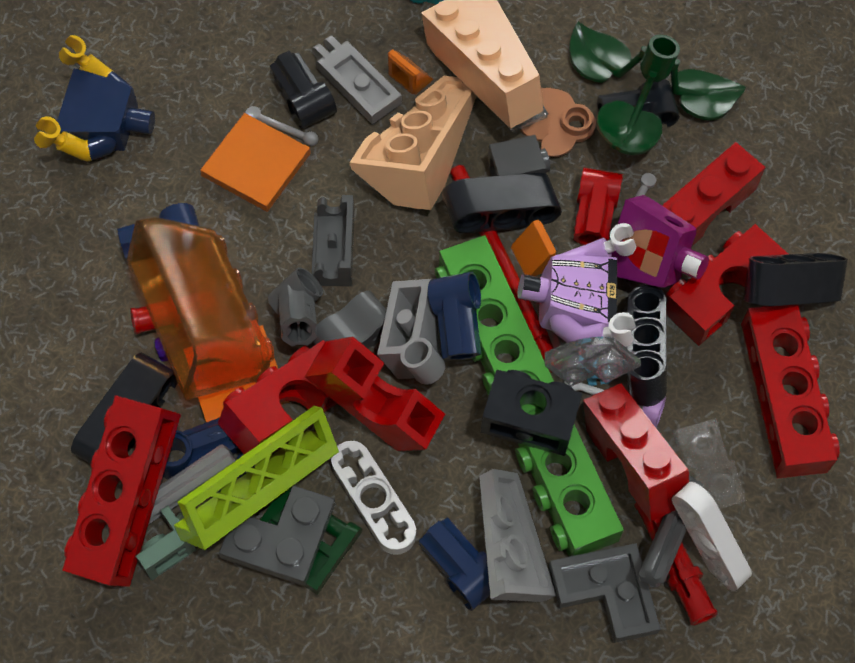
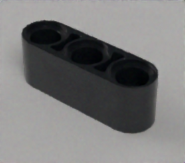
(501, 202)
(795, 279)
(140, 381)
(649, 381)

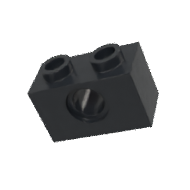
(543, 431)

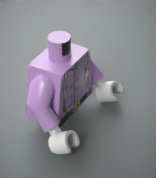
(581, 290)

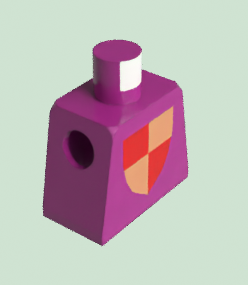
(661, 245)

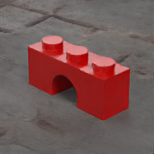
(716, 188)
(699, 304)
(350, 378)
(257, 412)
(625, 432)

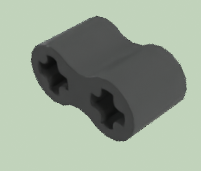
(359, 319)

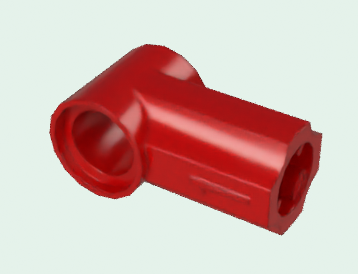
(597, 199)

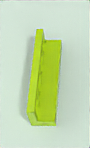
(261, 484)

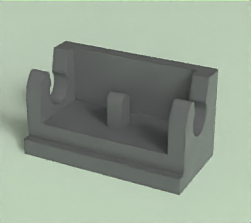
(333, 242)

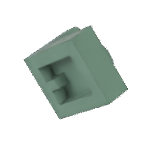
(164, 551)

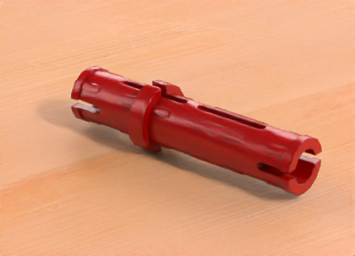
(685, 579)

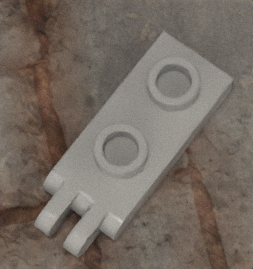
(356, 79)

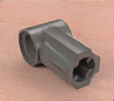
(295, 304)

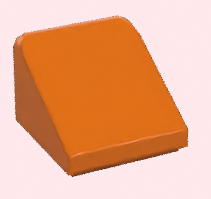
(407, 72)
(533, 249)

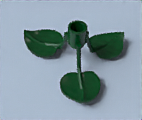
(628, 127)

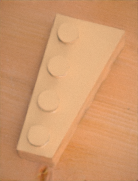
(486, 56)

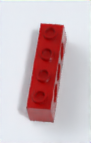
(791, 451)
(130, 514)

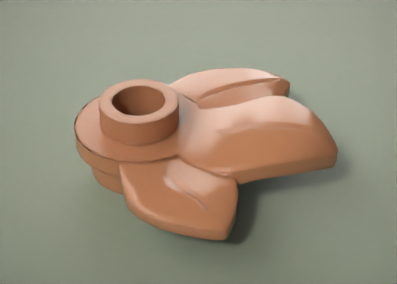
(555, 130)

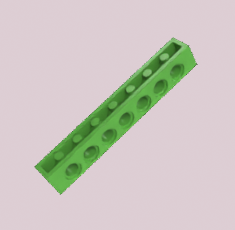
(512, 336)

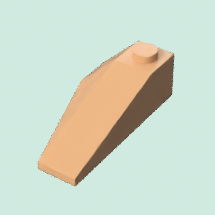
(418, 150)

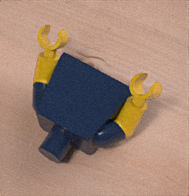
(95, 110)

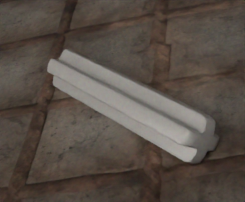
(191, 478)

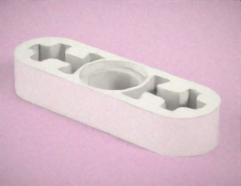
(378, 480)
(712, 535)

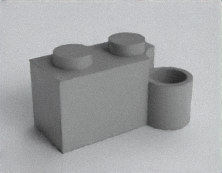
(411, 334)

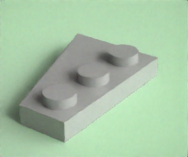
(512, 544)

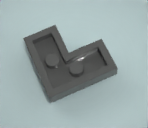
(290, 546)
(614, 578)

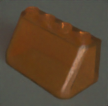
(197, 306)

